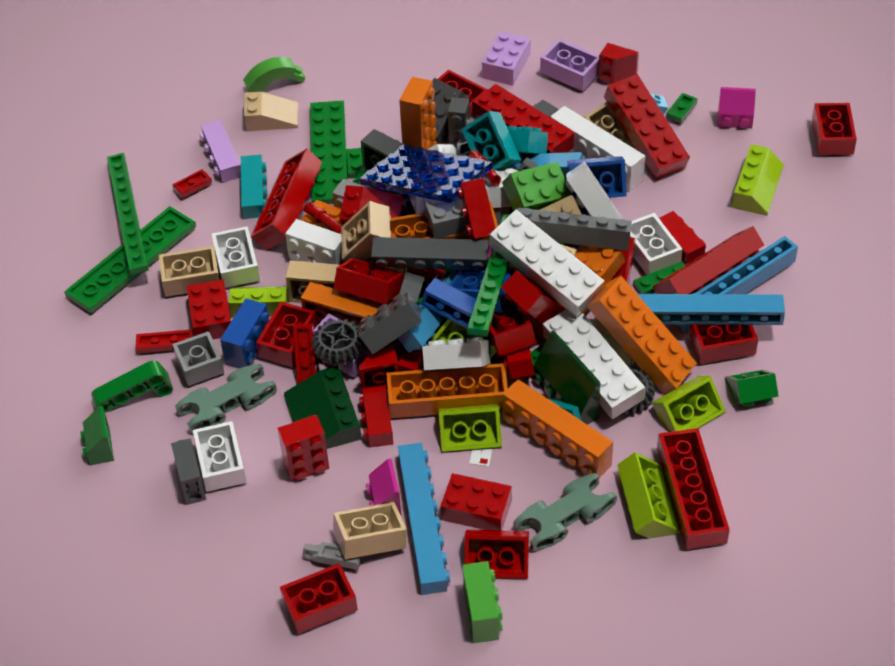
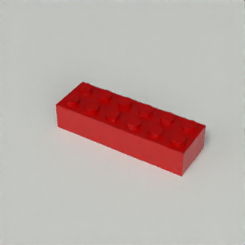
(521, 114)
(646, 126)
(286, 199)
(712, 264)
(692, 488)

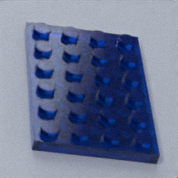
(425, 173)

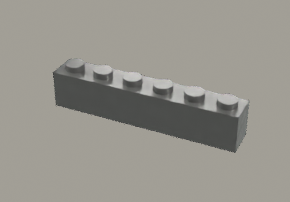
(581, 229)
(429, 253)

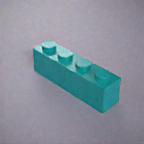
(252, 185)

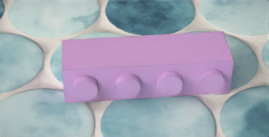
(221, 151)

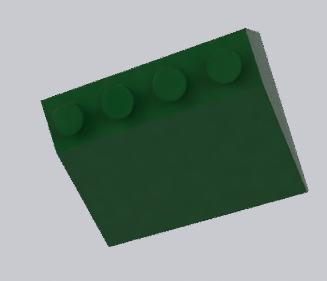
(567, 378)
(329, 399)

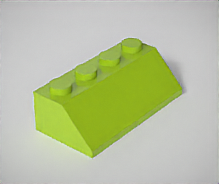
(757, 180)
(648, 497)

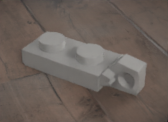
(329, 554)

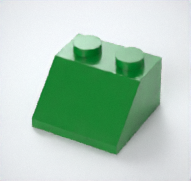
(753, 387)
(97, 438)

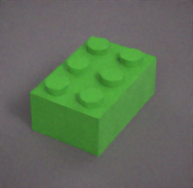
(536, 187)
(482, 602)

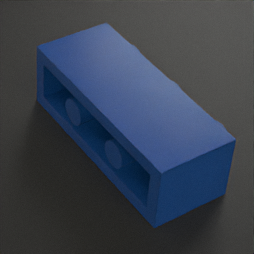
(449, 302)

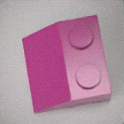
(736, 107)
(384, 485)

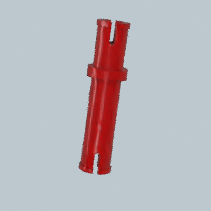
(492, 176)
(322, 217)

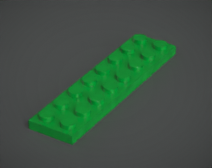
(329, 146)
(113, 271)

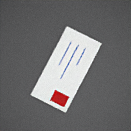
(481, 456)

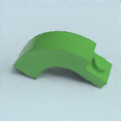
(270, 70)

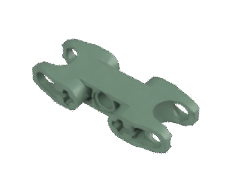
(238, 391)
(553, 519)

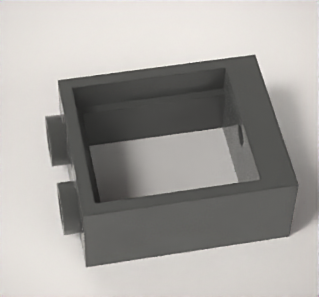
(188, 471)

